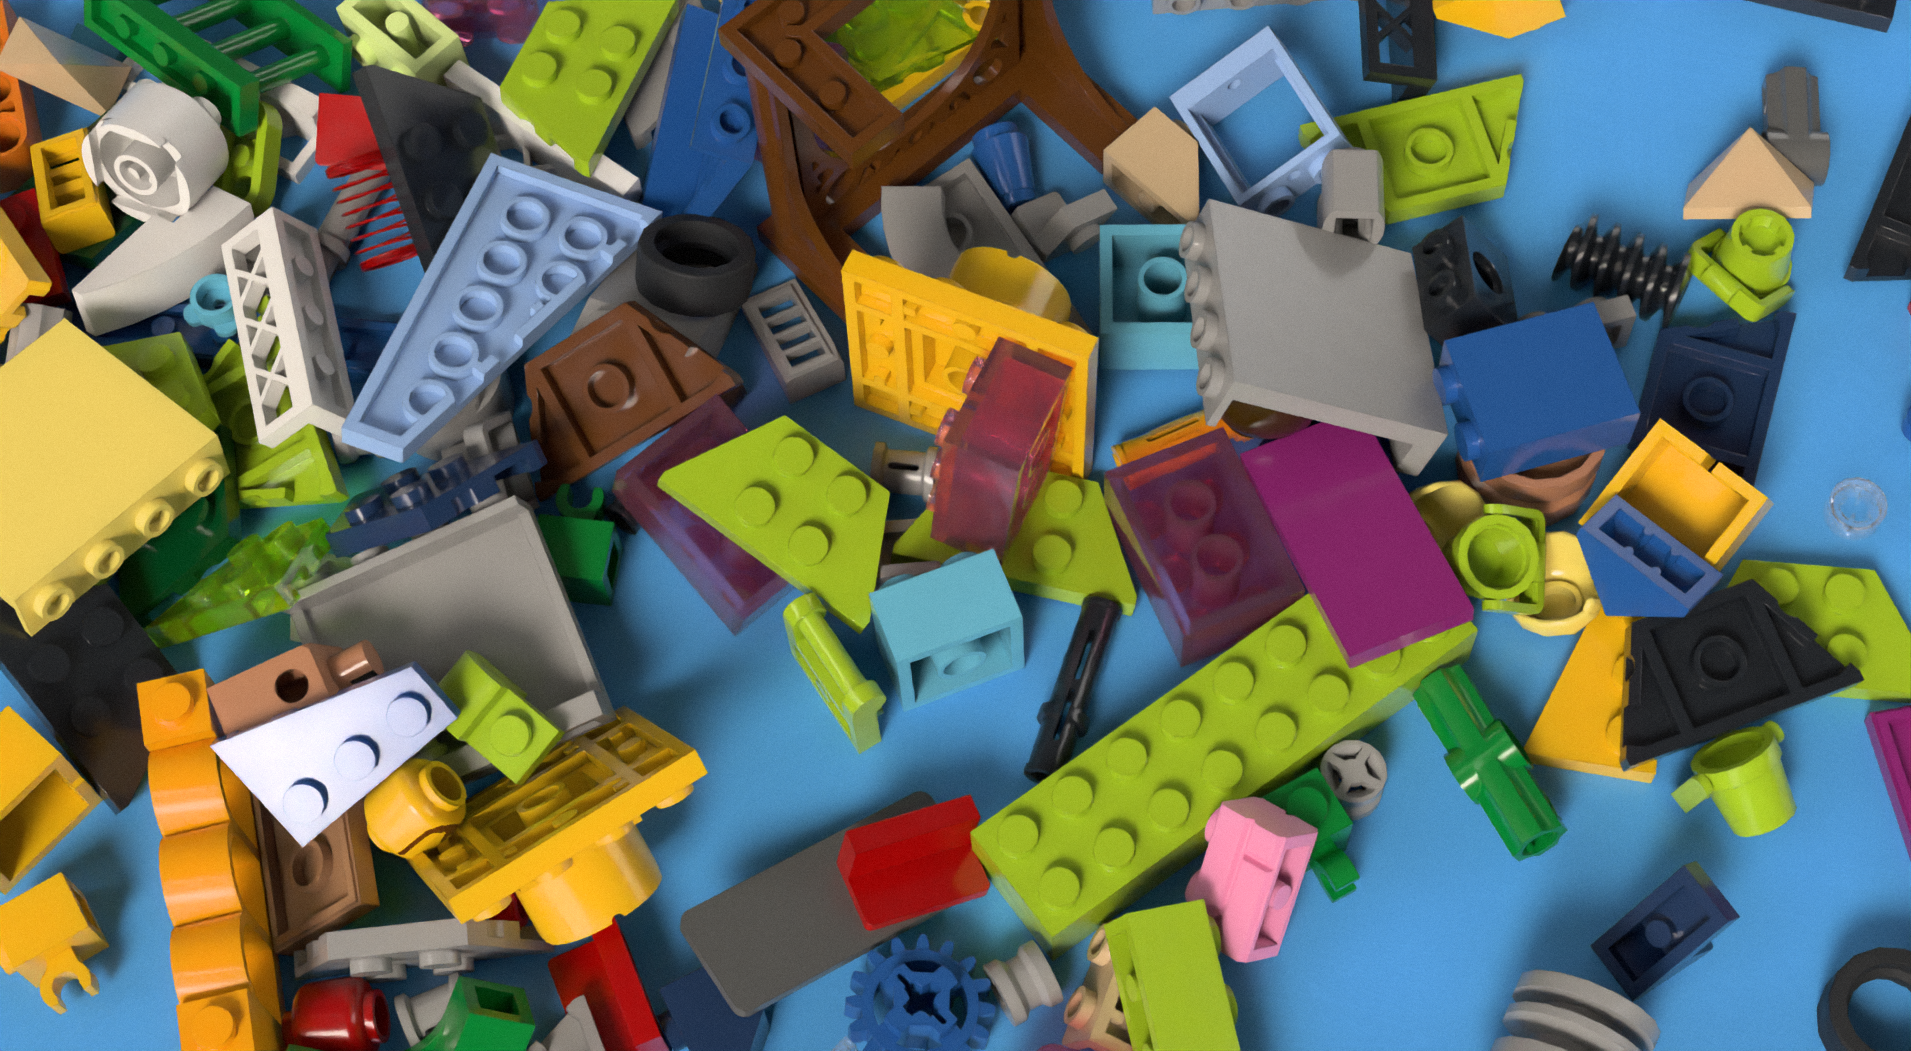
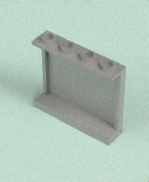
(1311, 328)
(458, 589)

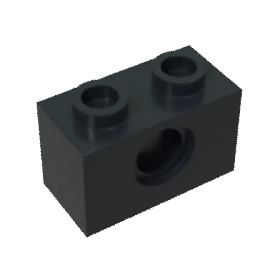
(1462, 282)

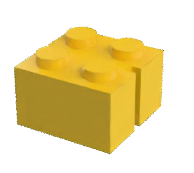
(1673, 488)
(38, 798)

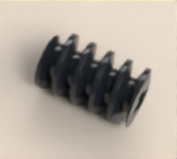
(1624, 269)

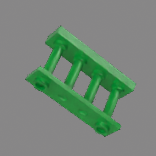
(200, 69)

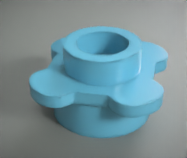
(204, 297)

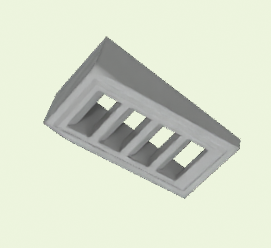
(810, 375)

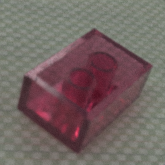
(997, 448)
(1201, 544)
(717, 568)

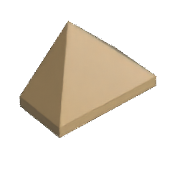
(63, 67)
(1749, 178)

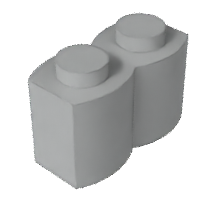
(1352, 194)

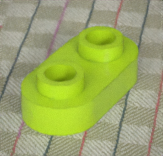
(254, 161)

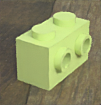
(401, 38)

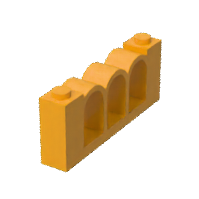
(210, 875)

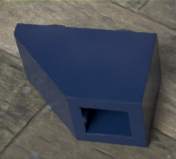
(703, 1019)

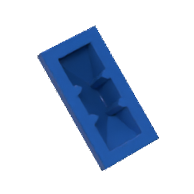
(1641, 566)

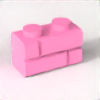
(1252, 875)

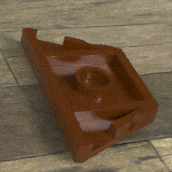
(615, 391)

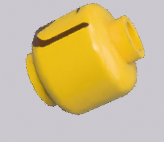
(415, 808)

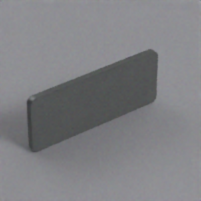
(788, 923)

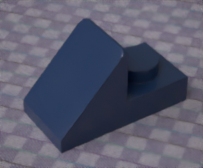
(1665, 931)

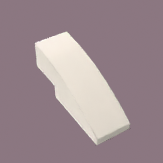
(160, 263)

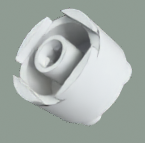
(157, 150)

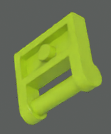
(833, 672)

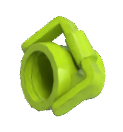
(1747, 263)
(1502, 559)
(1743, 779)

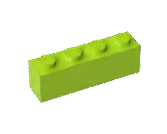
(1172, 979)

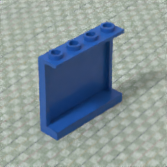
(704, 121)

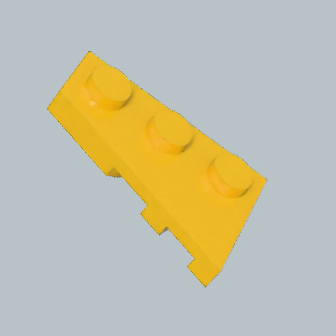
(1583, 713)

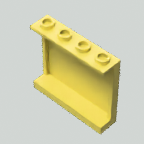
(87, 470)

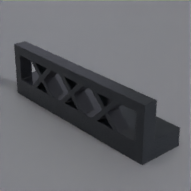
(1411, 46)

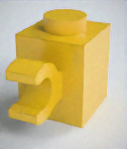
(49, 937)

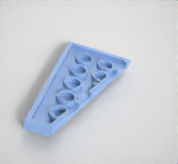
(499, 281)

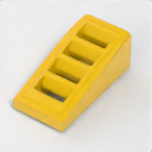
(68, 200)

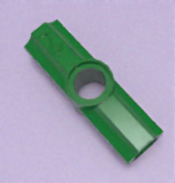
(1489, 762)

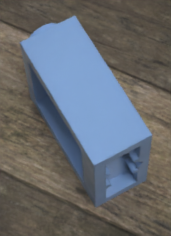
(1232, 84)

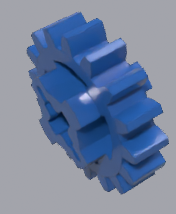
(918, 980)

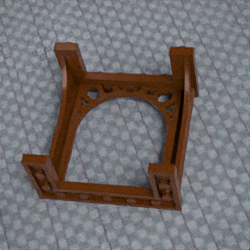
(808, 88)

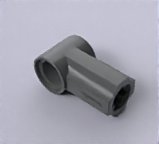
(1793, 121)

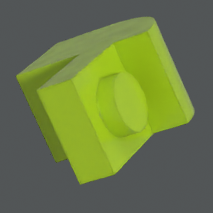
(498, 717)

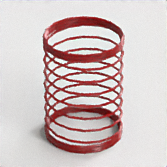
(357, 164)

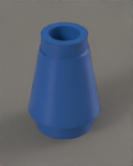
(1005, 163)

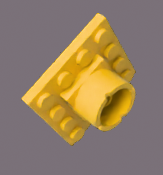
(921, 334)
(566, 833)

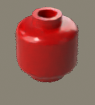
(338, 1016)

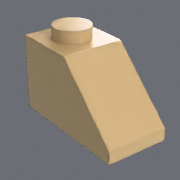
(1156, 169)

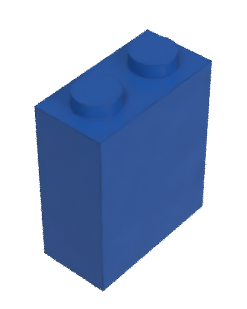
(1535, 392)

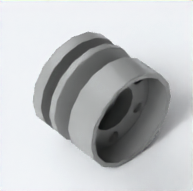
(1573, 1015)

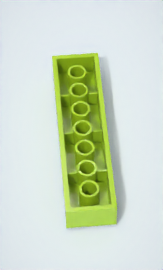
(1143, 793)

